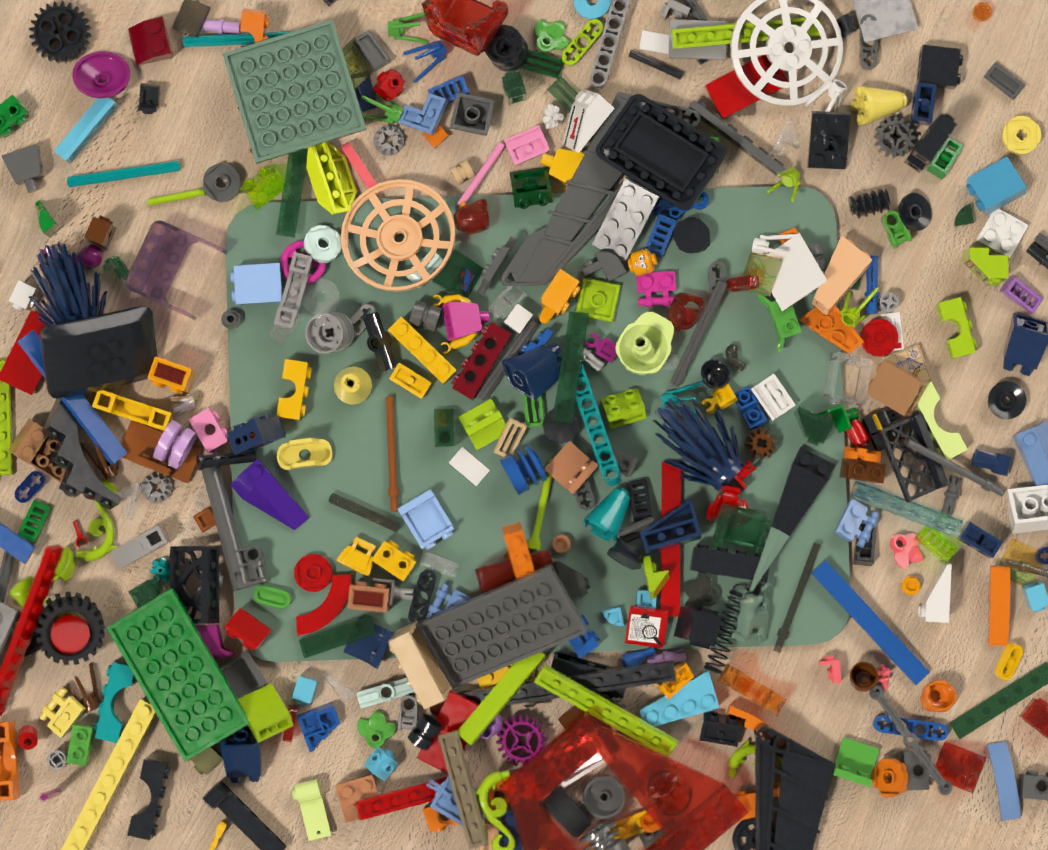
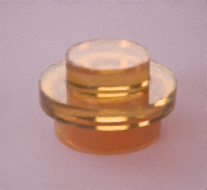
(982, 12)

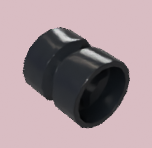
(426, 729)

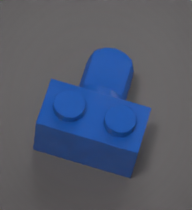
(585, 643)

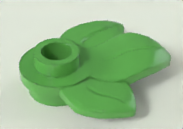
(553, 34)
(376, 726)

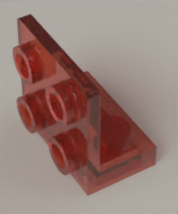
(960, 766)

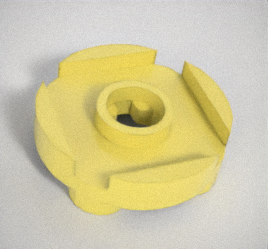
(1028, 127)

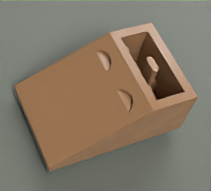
(37, 449)

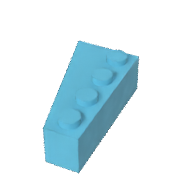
(692, 699)

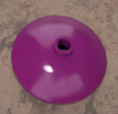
(101, 75)

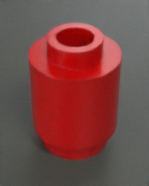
(858, 434)
(28, 737)

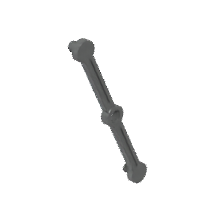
(944, 786)

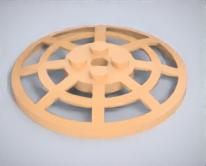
(397, 225)

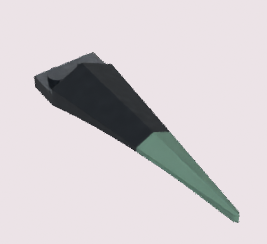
(803, 484)

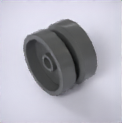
(614, 801)

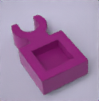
(605, 348)

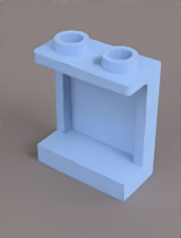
(257, 284)
(426, 519)

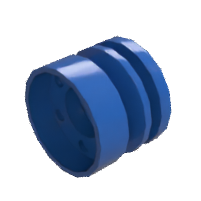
(523, 469)

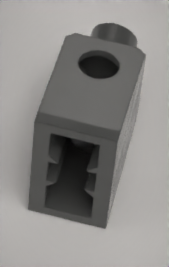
(25, 166)

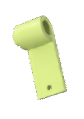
(312, 809)

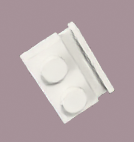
(773, 397)

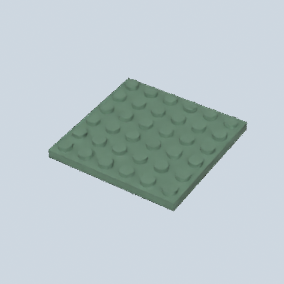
(294, 91)

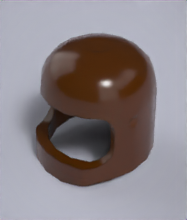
(867, 679)

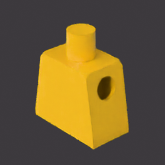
(563, 164)

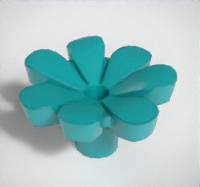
(160, 565)

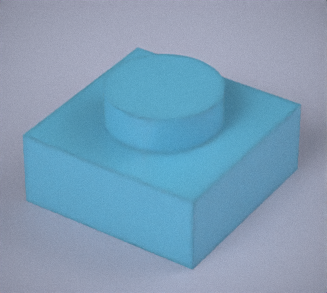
(644, 600)

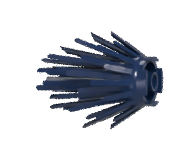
(67, 289)
(705, 449)

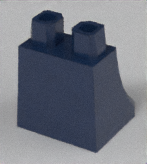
(1025, 343)
(534, 371)
(242, 755)

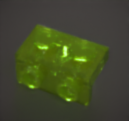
(263, 187)

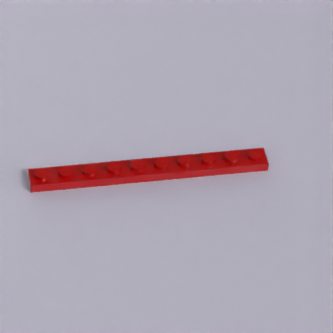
(27, 621)

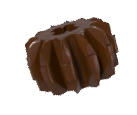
(760, 450)

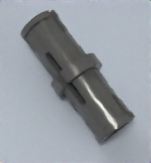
(951, 495)

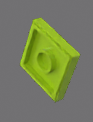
(598, 299)

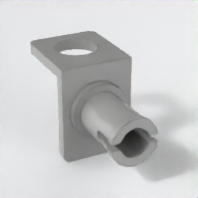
(396, 592)

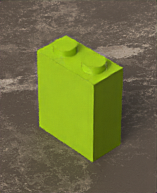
(265, 712)

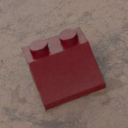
(150, 41)

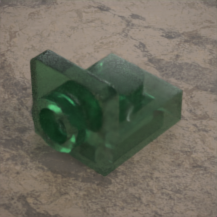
(121, 269)

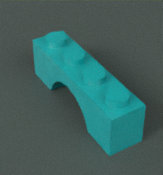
(109, 725)

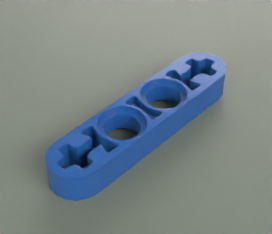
(910, 724)

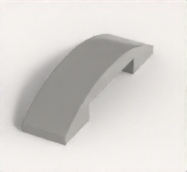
(293, 291)

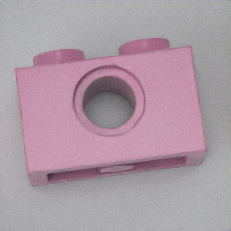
(200, 423)

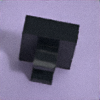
(846, 25)

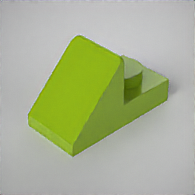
(654, 579)

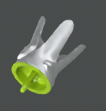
(186, 404)

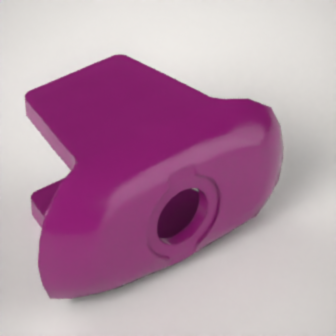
(213, 639)

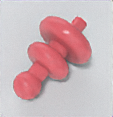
(883, 676)

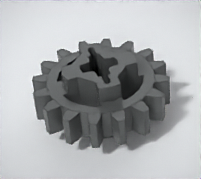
(885, 137)

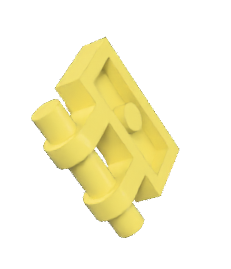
(65, 716)

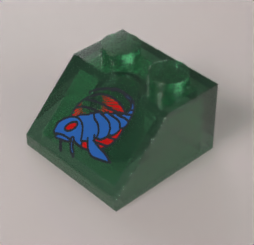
(458, 275)

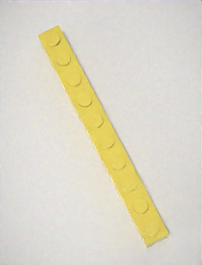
(111, 777)

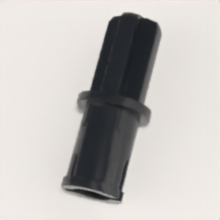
(1038, 254)

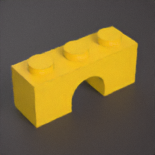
(298, 373)

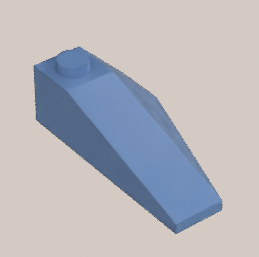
(1034, 452)

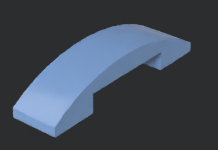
(1004, 780)

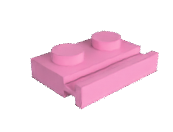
(526, 145)

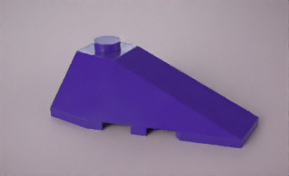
(264, 492)

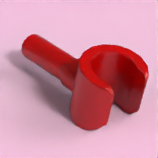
(79, 534)

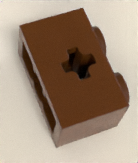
(100, 231)
(862, 471)

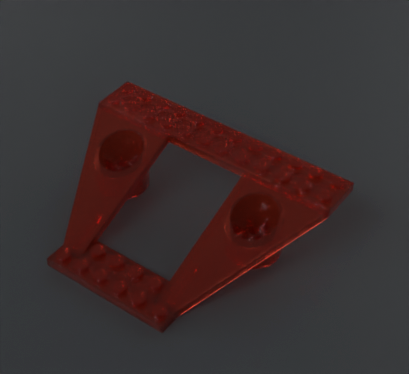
(690, 815)

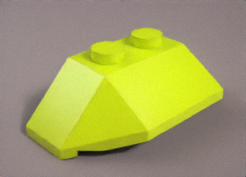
(331, 178)

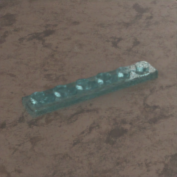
(908, 510)

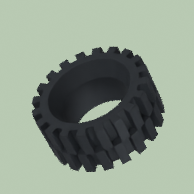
(69, 604)

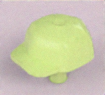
(645, 344)

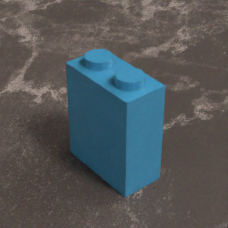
(995, 186)

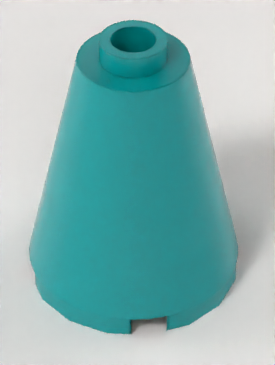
(609, 515)

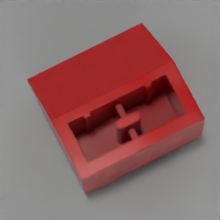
(247, 629)

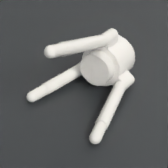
(835, 91)
(761, 247)

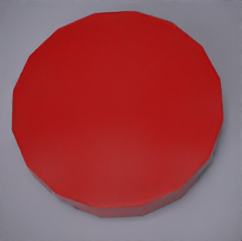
(879, 337)
(313, 573)
(70, 634)

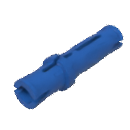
(871, 308)

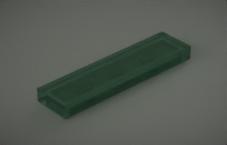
(338, 637)

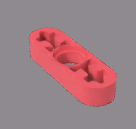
(358, 165)

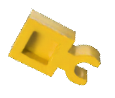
(721, 398)

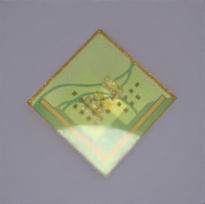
(356, 63)
(766, 269)
(1020, 552)

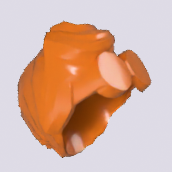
(938, 696)

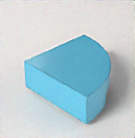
(614, 616)

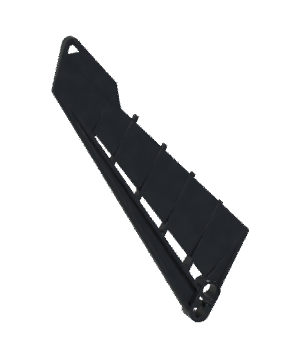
(801, 792)

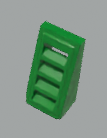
(939, 168)
(34, 538)

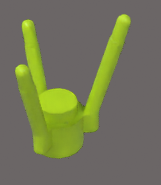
(790, 178)
(851, 316)

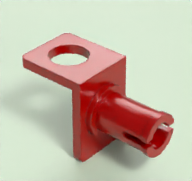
(743, 473)

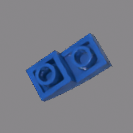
(542, 338)
(749, 408)

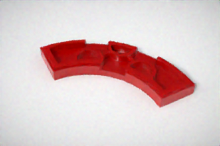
(328, 609)

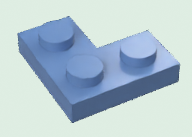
(427, 118)

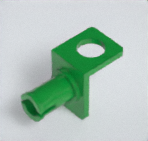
(842, 417)

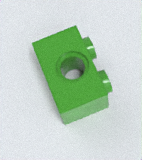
(80, 745)

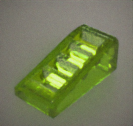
(931, 548)

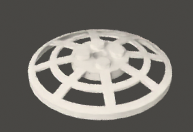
(779, 57)

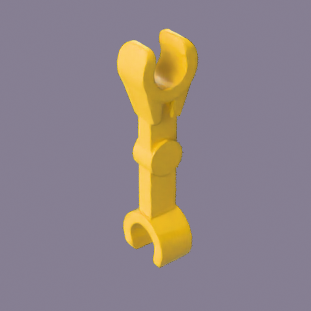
(219, 831)

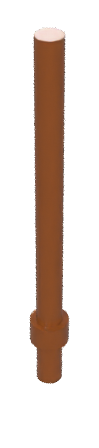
(393, 492)

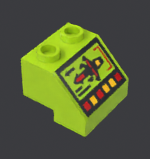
(987, 267)

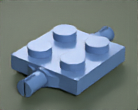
(445, 800)

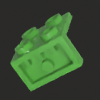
(855, 761)

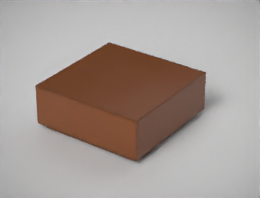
(205, 519)

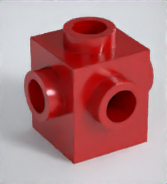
(389, 85)

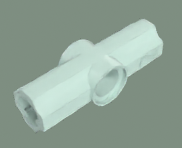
(373, 695)

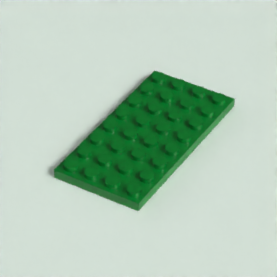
(178, 674)

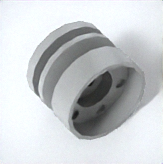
(320, 333)

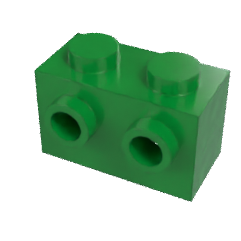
(11, 114)

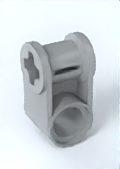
(408, 714)

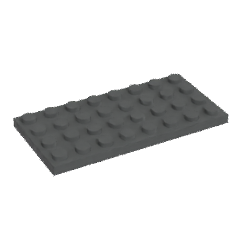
(502, 627)

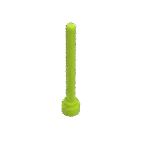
(534, 541)

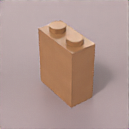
(896, 387)

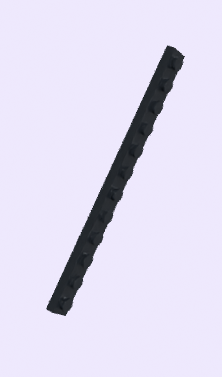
(594, 681)

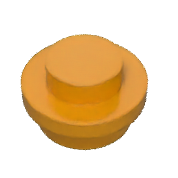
(910, 585)

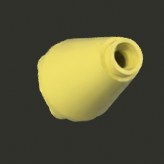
(875, 103)
(356, 393)

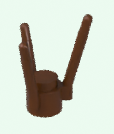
(106, 470)
(88, 701)

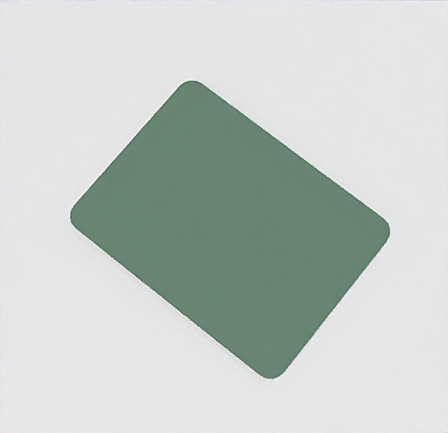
(479, 512)

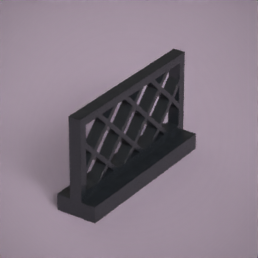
(921, 436)

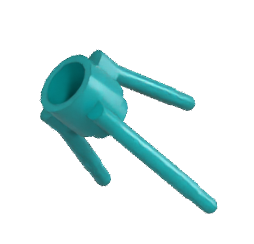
(670, 394)

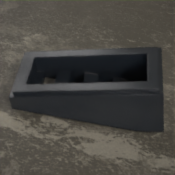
(638, 483)
(857, 560)

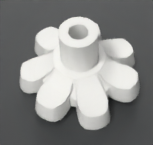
(552, 116)

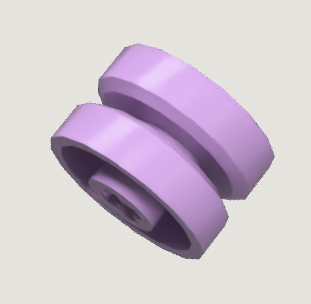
(174, 444)

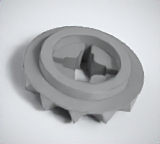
(387, 149)
(166, 487)

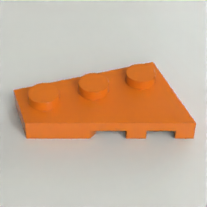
(832, 329)

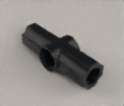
(379, 341)

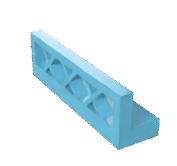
(85, 129)

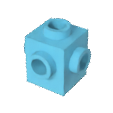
(381, 763)

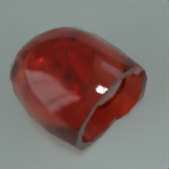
(472, 217)
(681, 316)

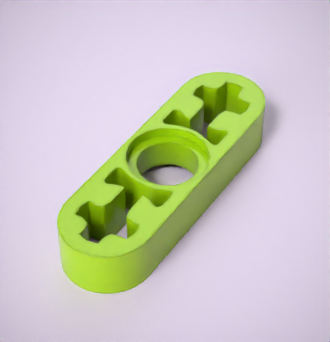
(595, 35)

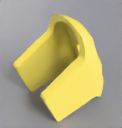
(289, 458)

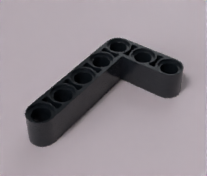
(243, 817)

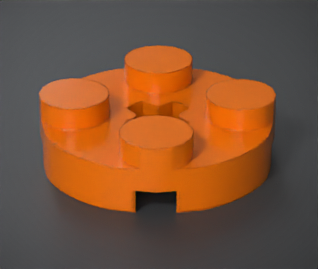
(862, 454)
(899, 777)

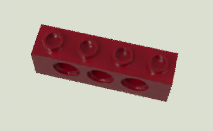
(470, 389)

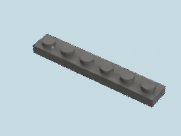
(742, 142)

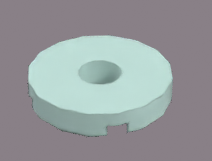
(319, 254)

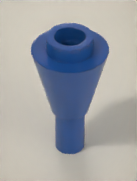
(636, 658)

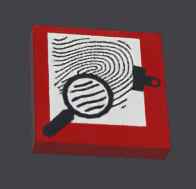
(646, 626)

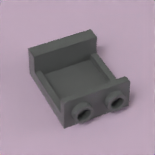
(243, 675)

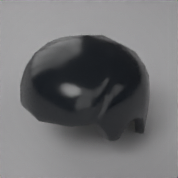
(715, 374)

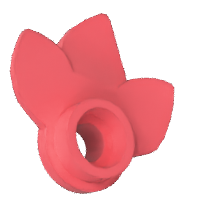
(908, 551)

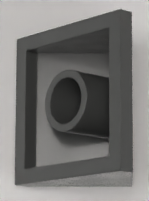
(472, 114)

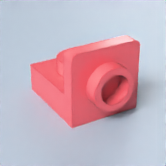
(833, 672)

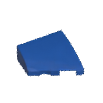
(317, 724)

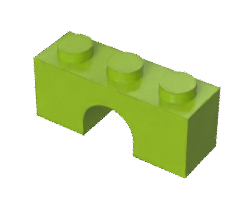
(954, 311)

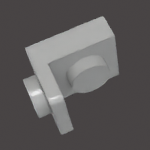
(678, 9)

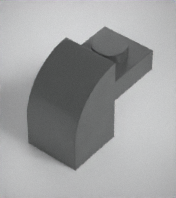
(608, 263)

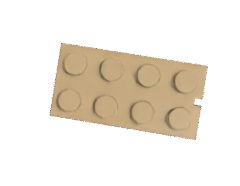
(419, 666)

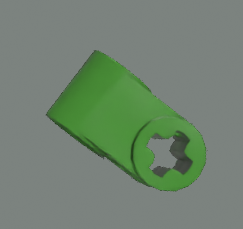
(895, 230)

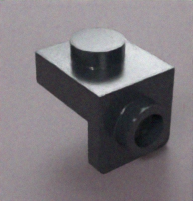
(149, 98)

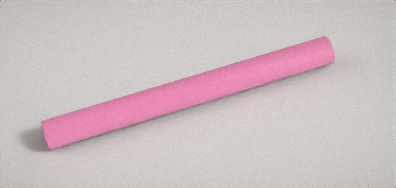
(482, 172)

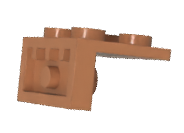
(571, 467)

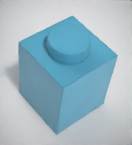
(1035, 596)
(304, 690)

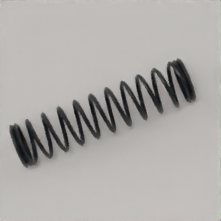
(707, 666)

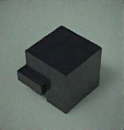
(698, 626)

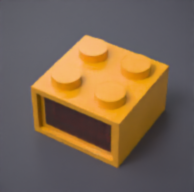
(170, 374)

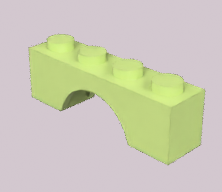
(947, 443)

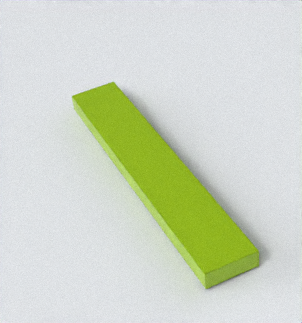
(6, 437)
(499, 697)

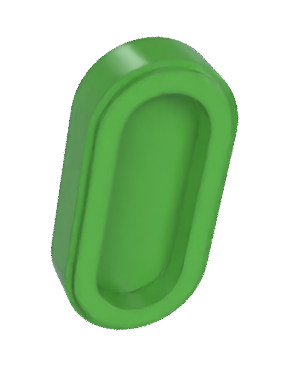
(272, 596)

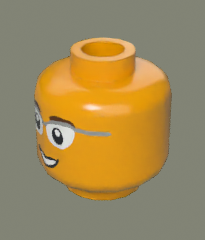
(642, 262)

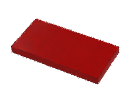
(730, 94)
(18, 367)
(452, 716)

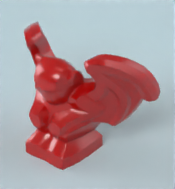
(727, 495)

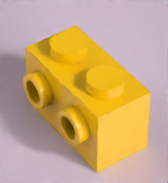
(394, 560)

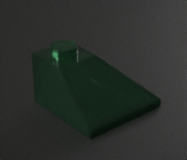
(813, 426)

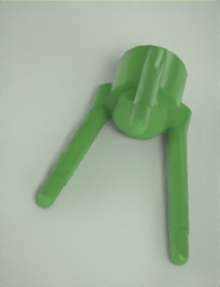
(396, 28)
(392, 112)

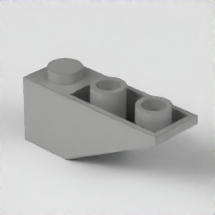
(140, 547)

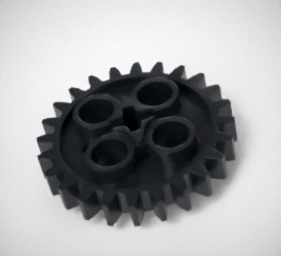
(45, 39)

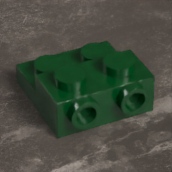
(531, 187)

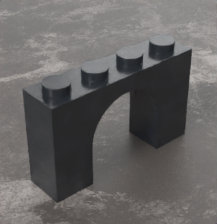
(931, 142)

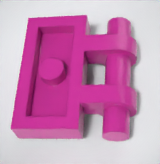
(656, 282)

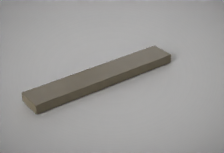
(463, 790)

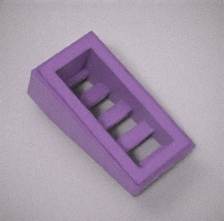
(1009, 283)

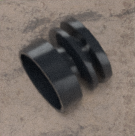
(506, 38)

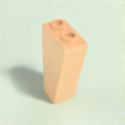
(841, 274)

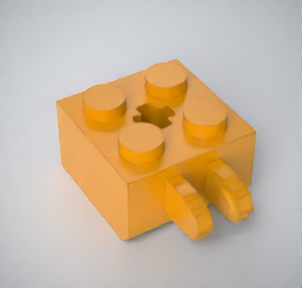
(557, 296)

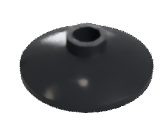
(920, 211)
(1016, 398)

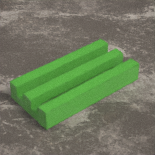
(535, 424)

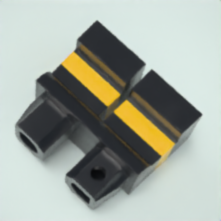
(879, 421)

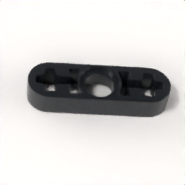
(421, 582)

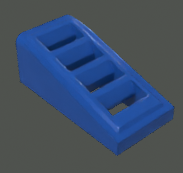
(452, 82)
(667, 220)

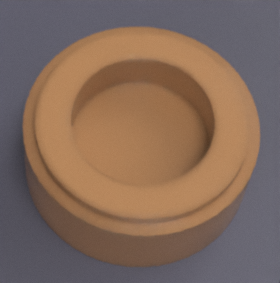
(561, 544)

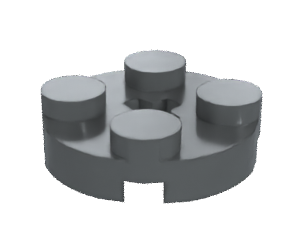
(232, 186)

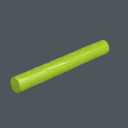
(176, 197)

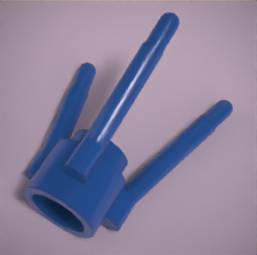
(435, 49)

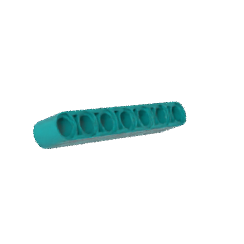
(597, 431)

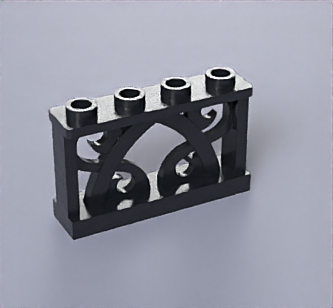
(209, 578)

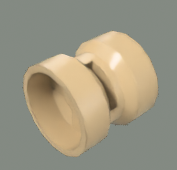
(462, 172)

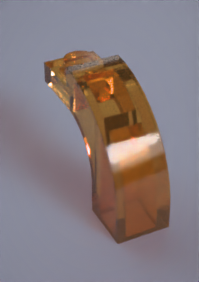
(752, 689)

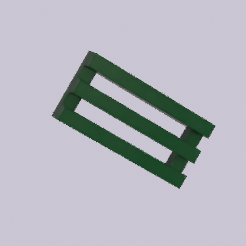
(544, 57)

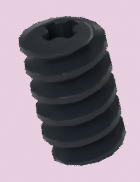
(869, 203)

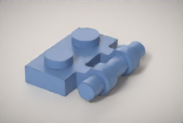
(851, 520)
(456, 598)

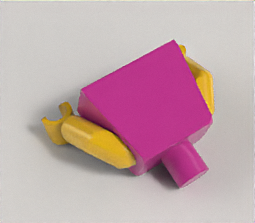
(461, 320)

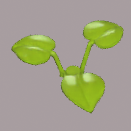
(64, 571)

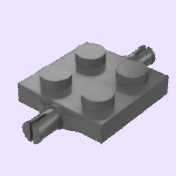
(498, 258)

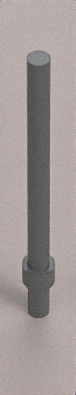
(985, 484)

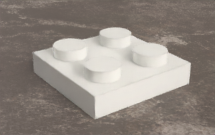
(1002, 232)

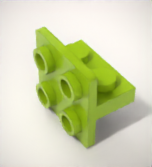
(624, 408)
(483, 424)

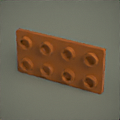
(140, 446)

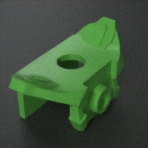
(784, 321)

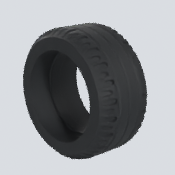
(566, 812)

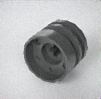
(603, 839)

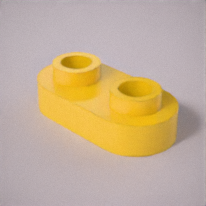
(1009, 661)

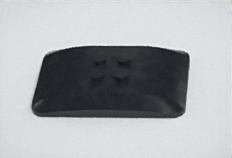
(661, 152)
(98, 352)

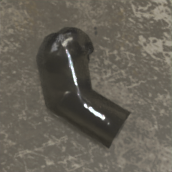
(732, 357)

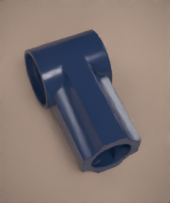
(995, 462)

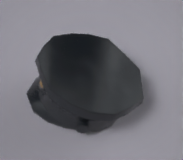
(692, 235)
(559, 432)
(625, 554)

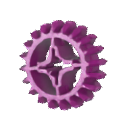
(535, 729)

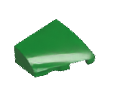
(46, 222)

